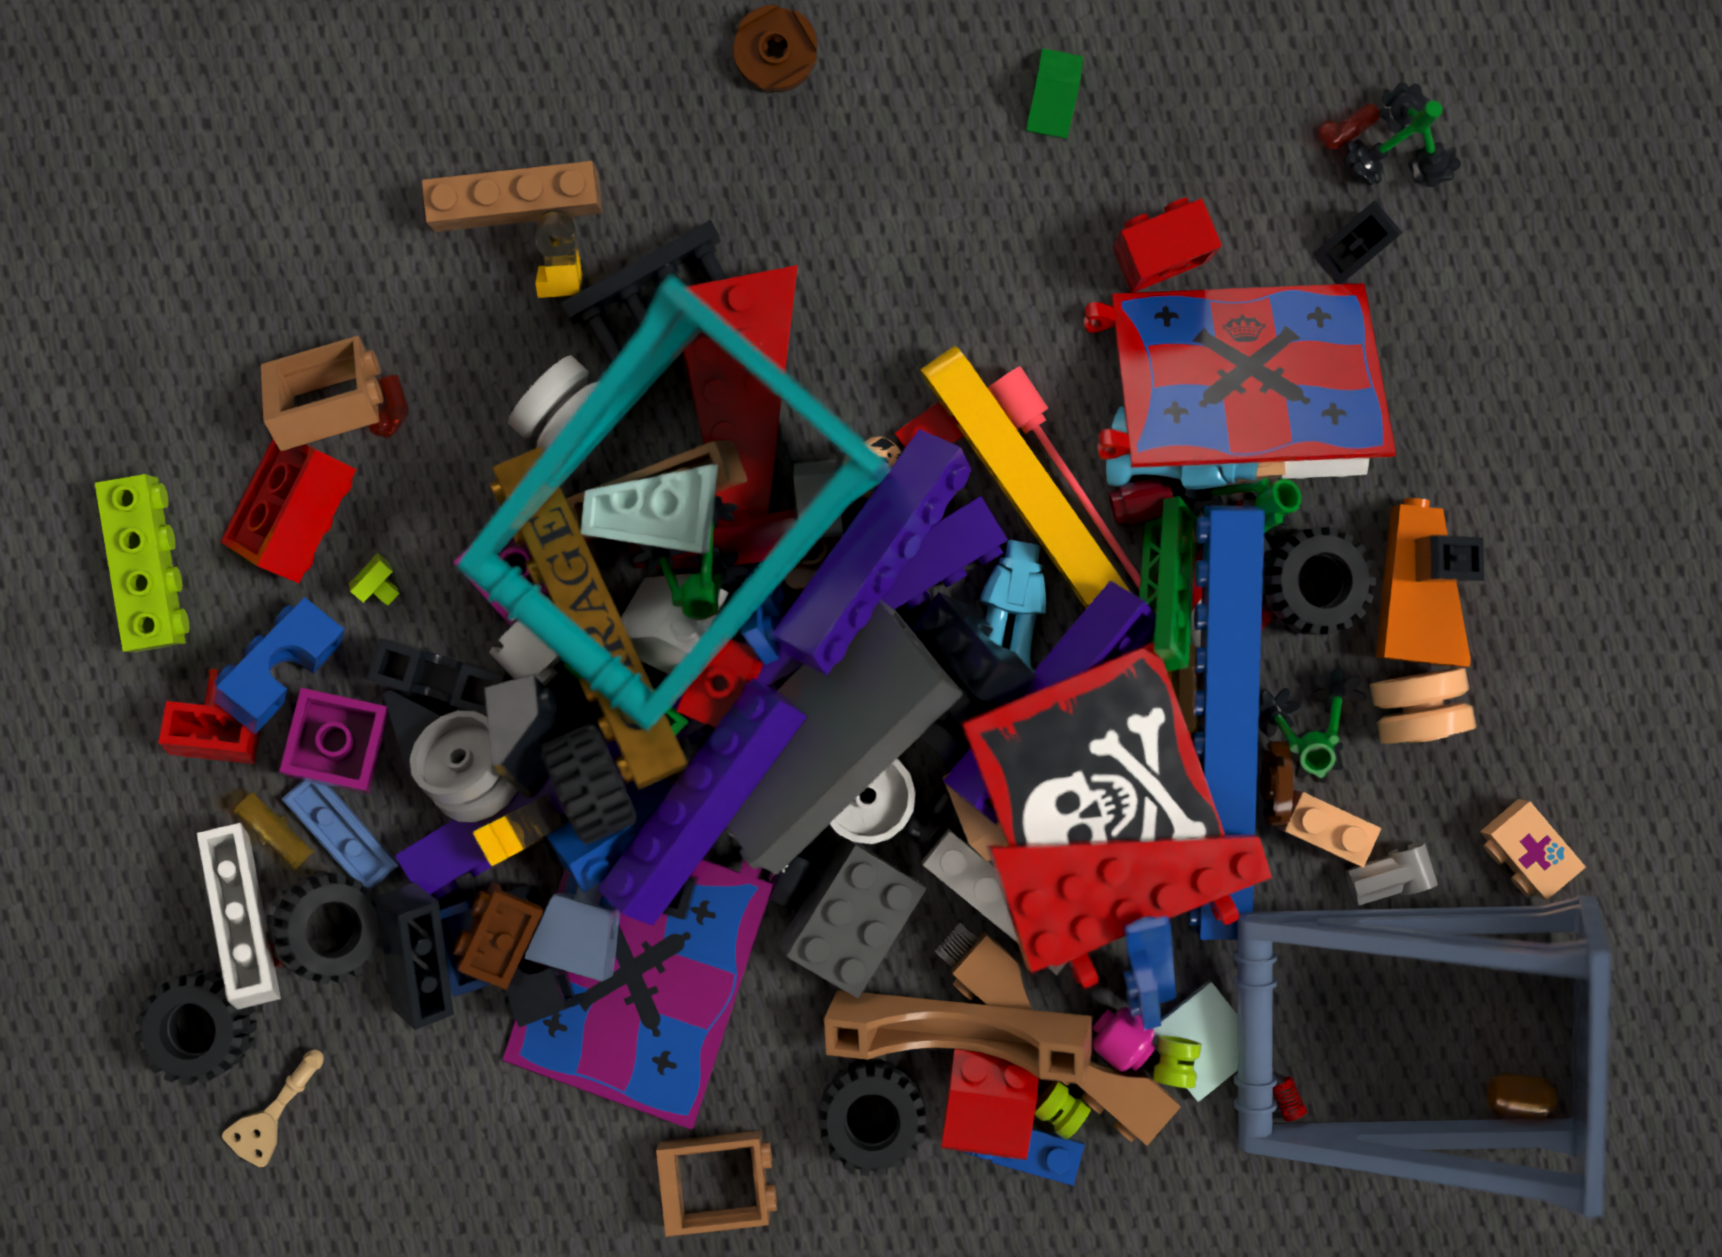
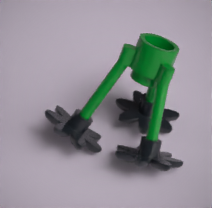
(1274, 498)
(701, 590)
(1315, 749)

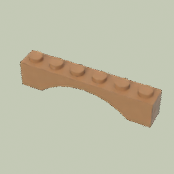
(1040, 1041)
(1129, 1096)

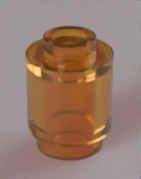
(1521, 1096)

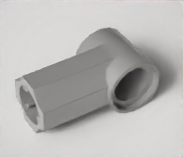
(1398, 873)

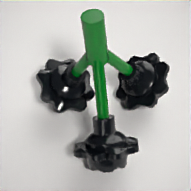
(1411, 112)

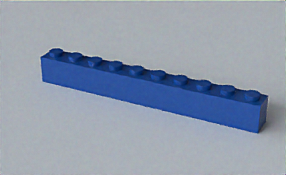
(1229, 679)

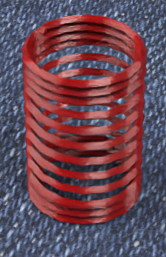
(1288, 1084)

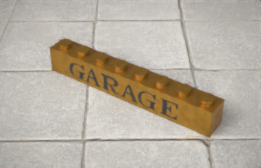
(577, 589)

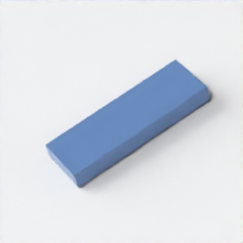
(341, 832)

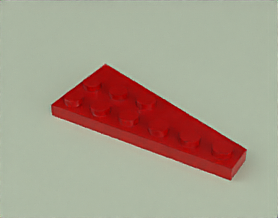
(725, 393)
(1089, 891)

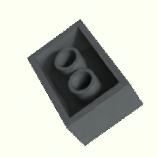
(851, 917)

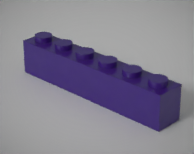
(873, 552)
(1106, 629)
(702, 802)

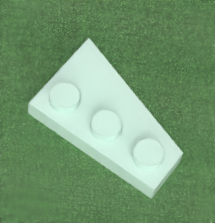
(655, 511)

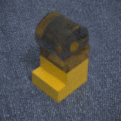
(558, 244)
(518, 830)

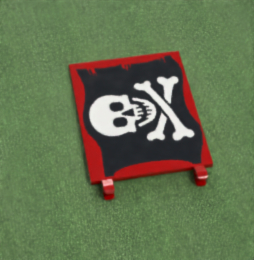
(1097, 764)

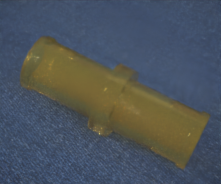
(274, 831)

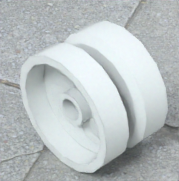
(551, 402)
(886, 814)

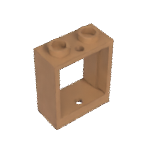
(315, 370)
(674, 1215)

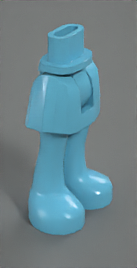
(1192, 476)
(1018, 590)

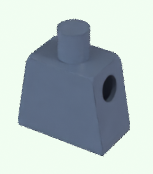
(577, 934)

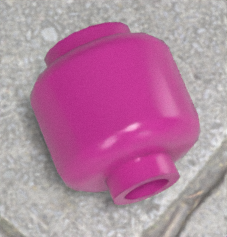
(1123, 1039)

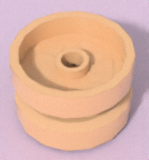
(1423, 710)

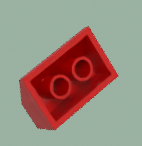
(288, 509)

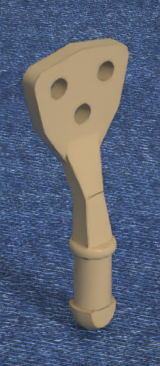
(267, 1119)

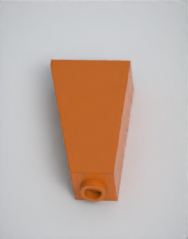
(1418, 618)

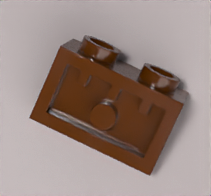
(496, 936)

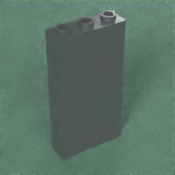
(855, 728)

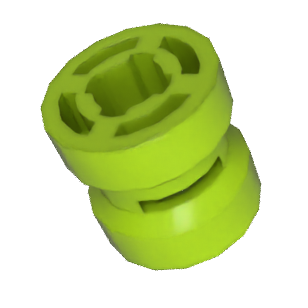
(1177, 1061)
(1061, 1109)

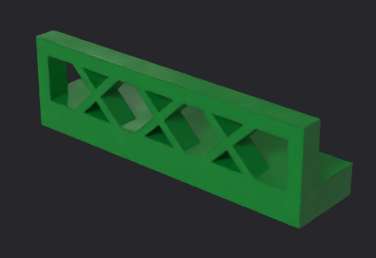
(1175, 580)

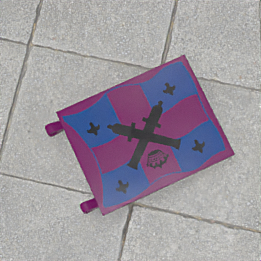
(662, 1015)

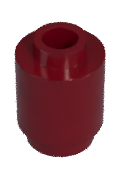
(1139, 501)

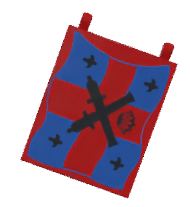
(1246, 376)

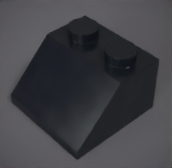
(520, 720)

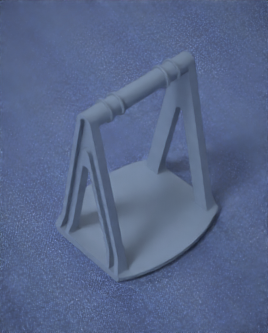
(1398, 1146)

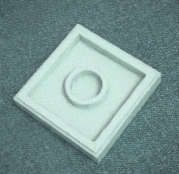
(1213, 1023)

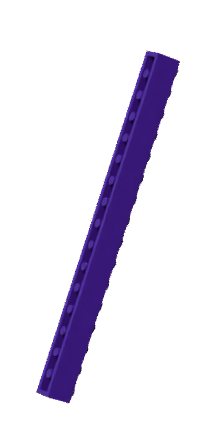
(943, 554)

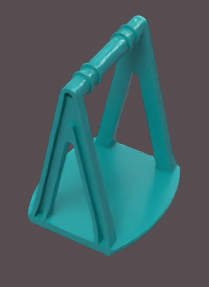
(668, 330)

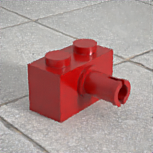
(720, 683)
(206, 730)

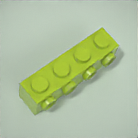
(141, 563)

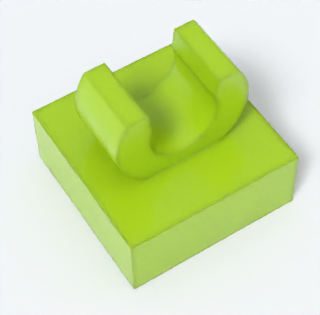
(374, 580)

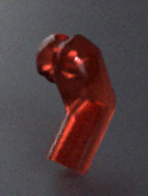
(1339, 134)
(394, 409)

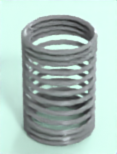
(941, 952)

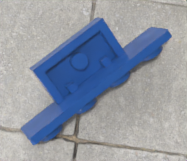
(1150, 968)

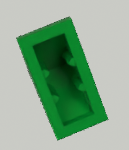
(1055, 93)

